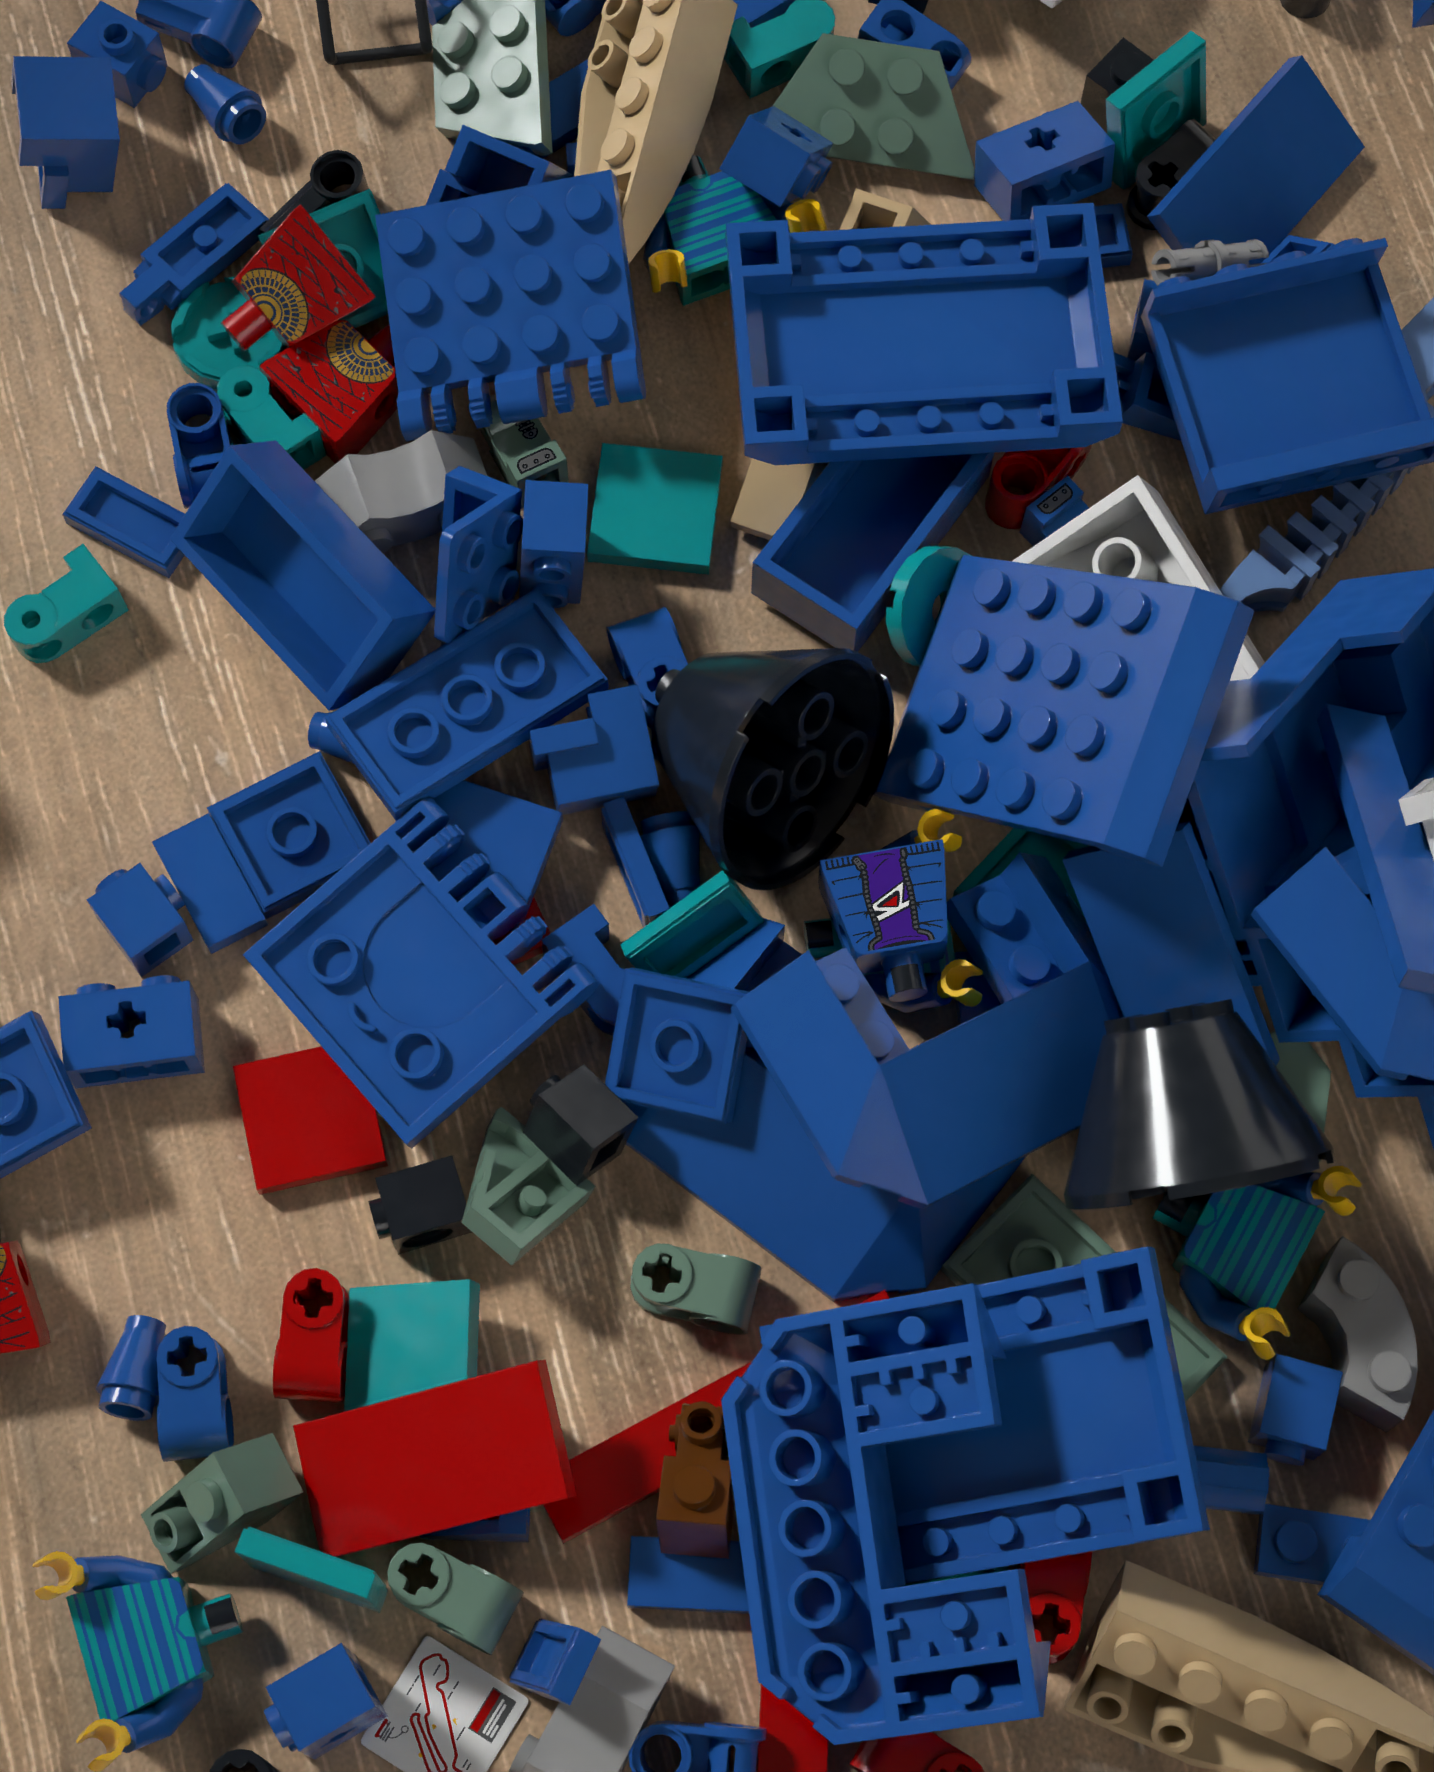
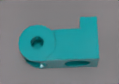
(775, 49)
(259, 418)
(65, 611)

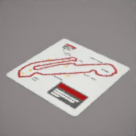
(444, 1714)

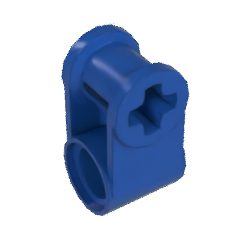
(199, 447)
(645, 652)
(193, 1409)
(703, 1746)

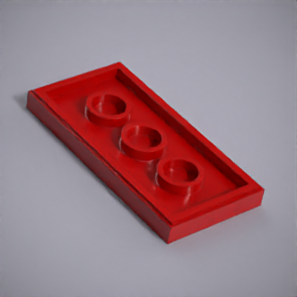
(434, 1459)

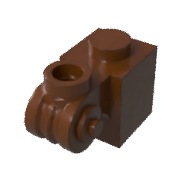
(696, 1486)

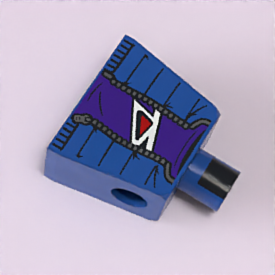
(890, 911)

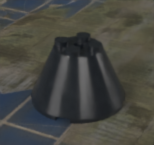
(773, 753)
(1187, 1108)

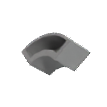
(399, 491)
(1366, 1334)
(604, 1714)

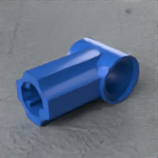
(212, 27)
(1233, 1479)

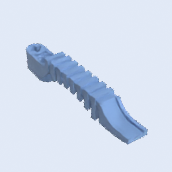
(1291, 563)

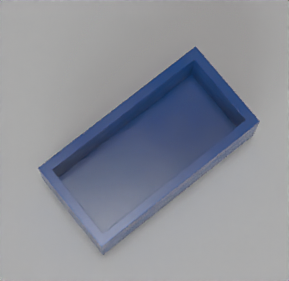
(853, 532)
(301, 573)

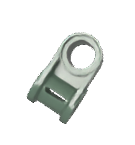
(711, 1290)
(465, 1600)

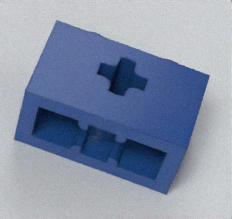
(778, 157)
(1044, 162)
(554, 540)
(162, 1045)
(323, 1703)

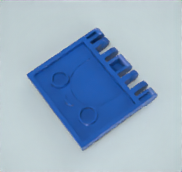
(508, 293)
(409, 978)

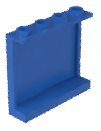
(1288, 375)

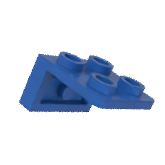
(476, 551)

